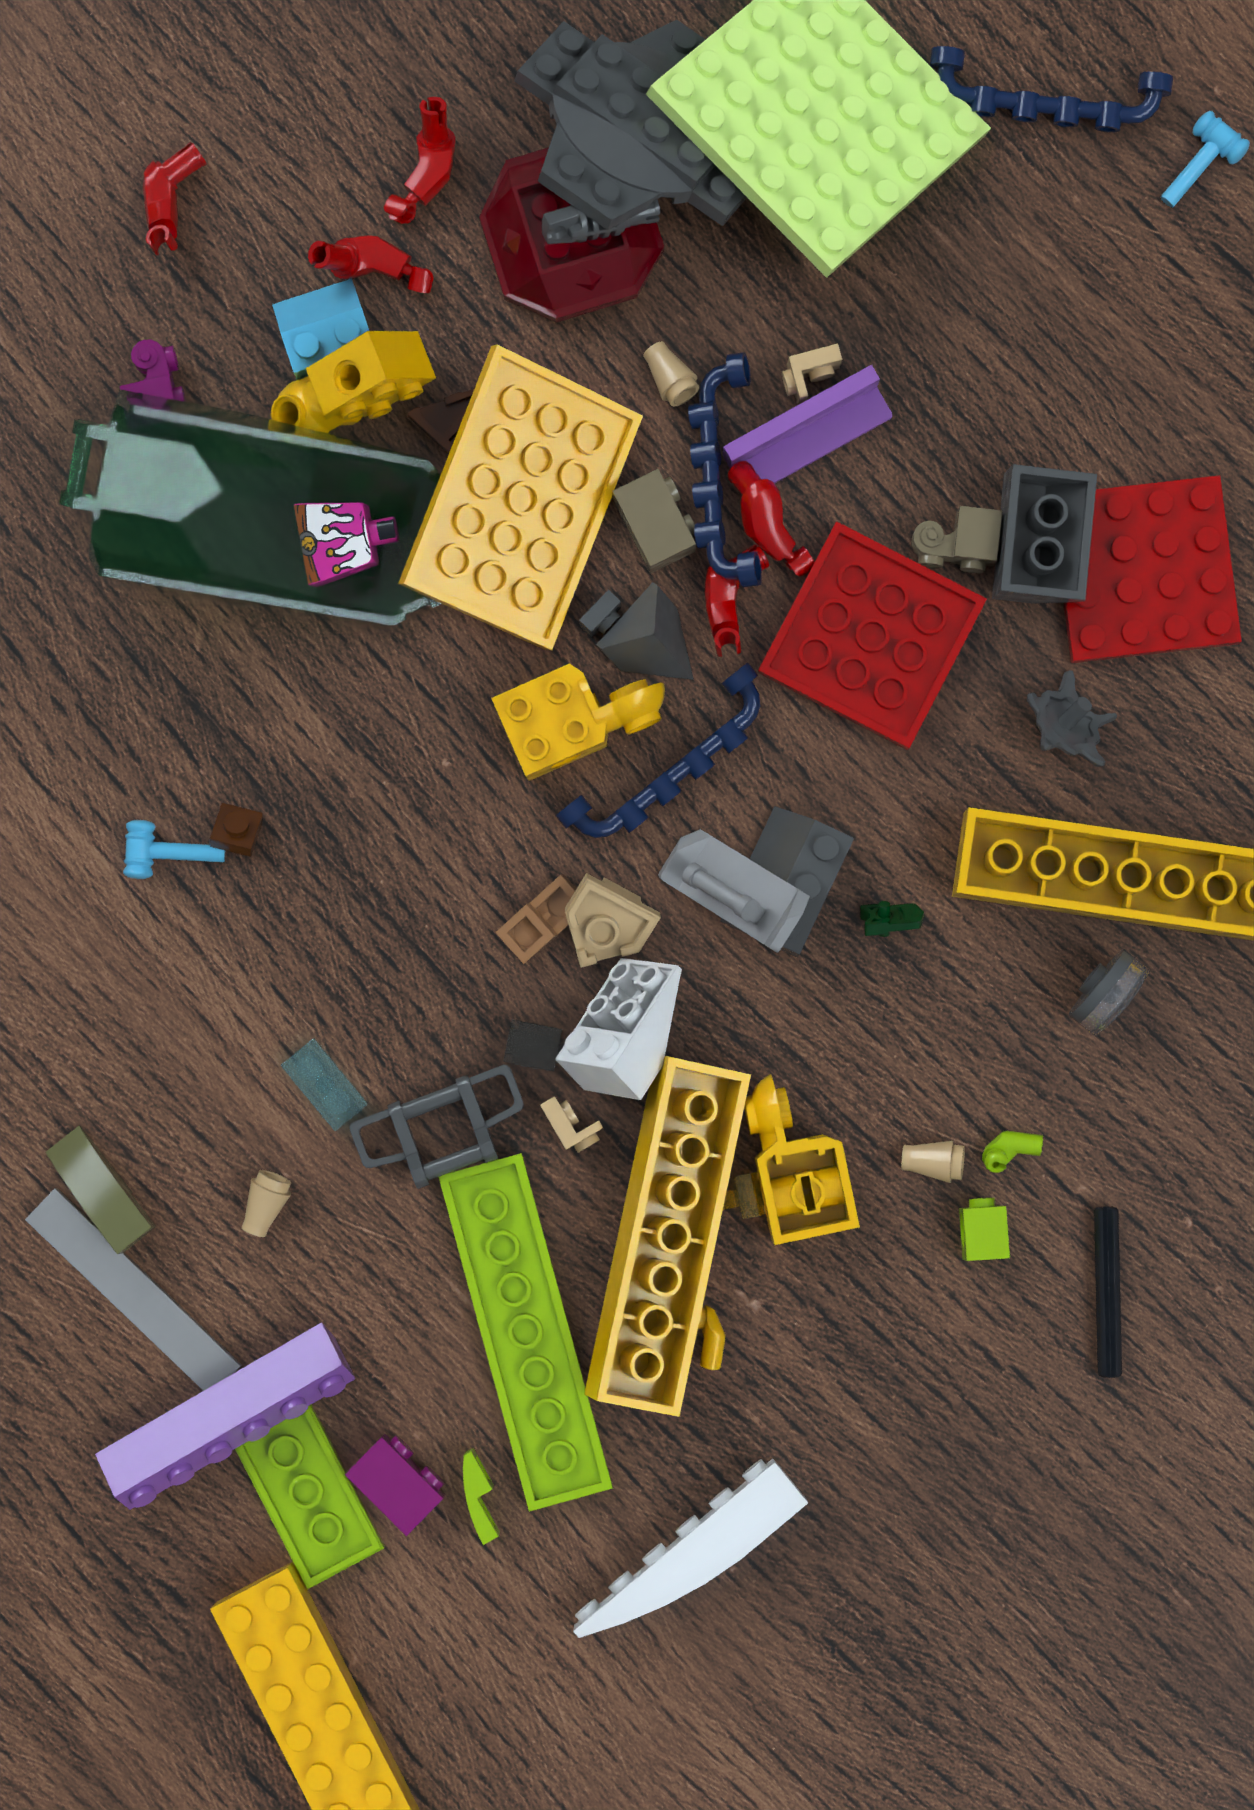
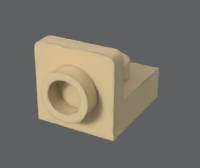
(815, 364)
(563, 1119)

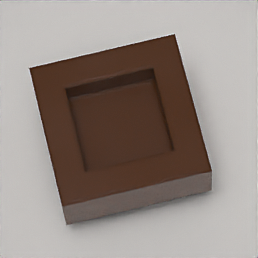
(236, 829)

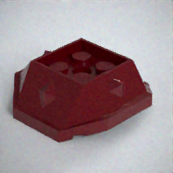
(560, 277)

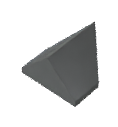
(649, 638)

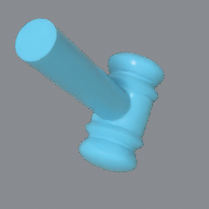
(1218, 139)
(142, 849)

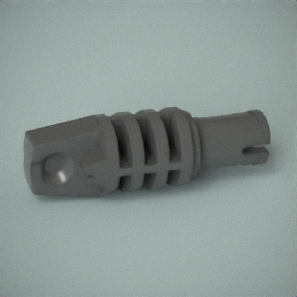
(572, 225)

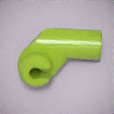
(1007, 1146)

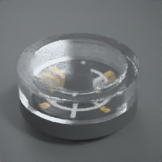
(1108, 992)

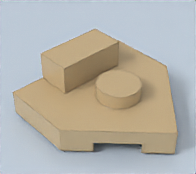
(607, 920)

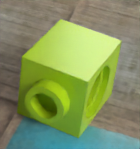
(984, 1230)

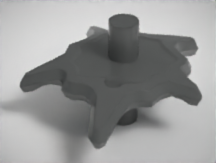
(1068, 722)

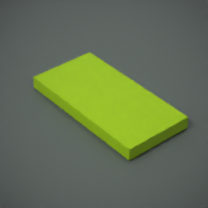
(310, 1498)

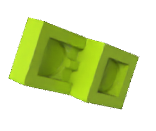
(476, 1484)

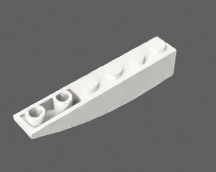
(702, 1550)

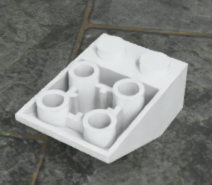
(624, 1030)

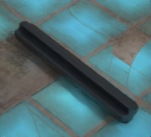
(1108, 1291)

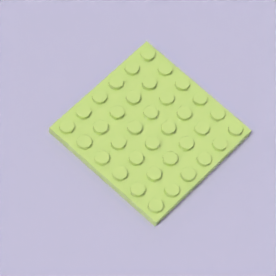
(819, 119)

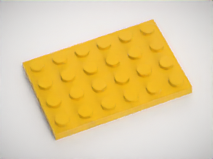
(521, 498)

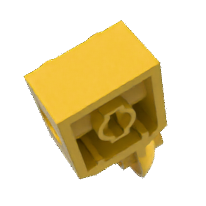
(356, 382)
(561, 720)
(800, 1179)

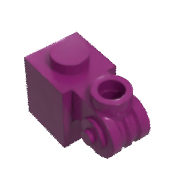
(157, 365)

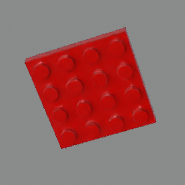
(1156, 573)
(872, 635)

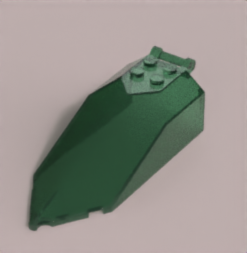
(210, 499)

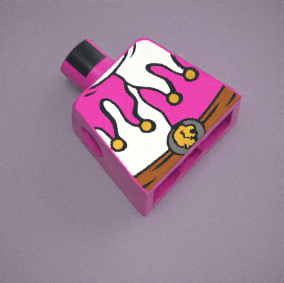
(340, 539)

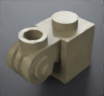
(970, 545)

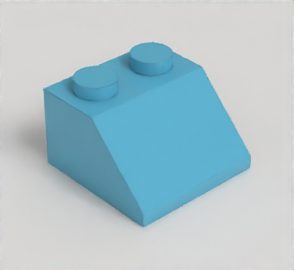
(319, 323)

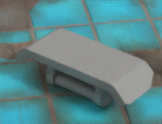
(734, 888)

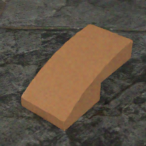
(538, 921)

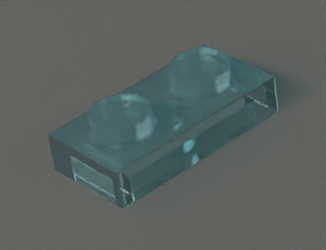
(324, 1084)

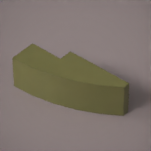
(100, 1190)

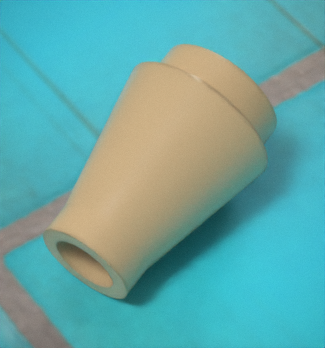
(673, 378)
(935, 1160)
(265, 1200)

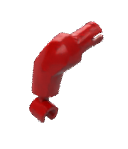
(435, 163)
(161, 194)
(368, 254)
(764, 518)
(722, 605)

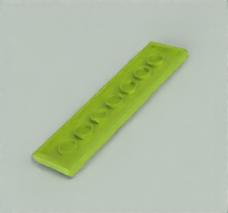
(525, 1332)

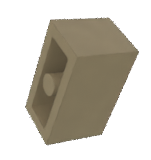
(655, 520)

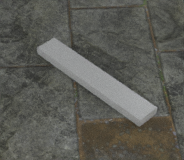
(132, 1291)

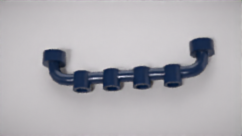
(1064, 108)
(708, 457)
(694, 763)

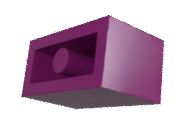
(397, 1483)

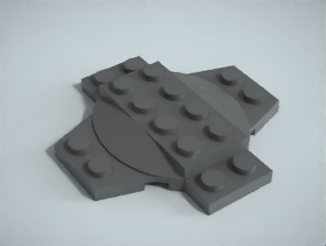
(610, 139)

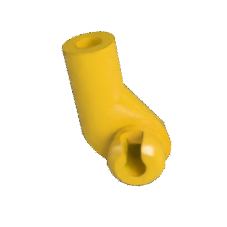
(713, 1339)

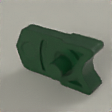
(885, 918)

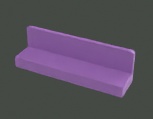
(812, 428)

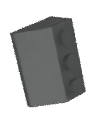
(1044, 535)
(804, 856)

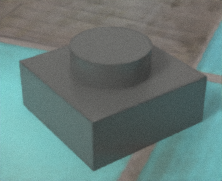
(601, 615)

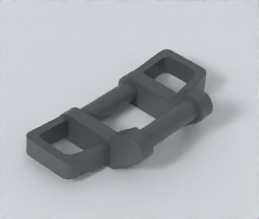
(403, 1112)

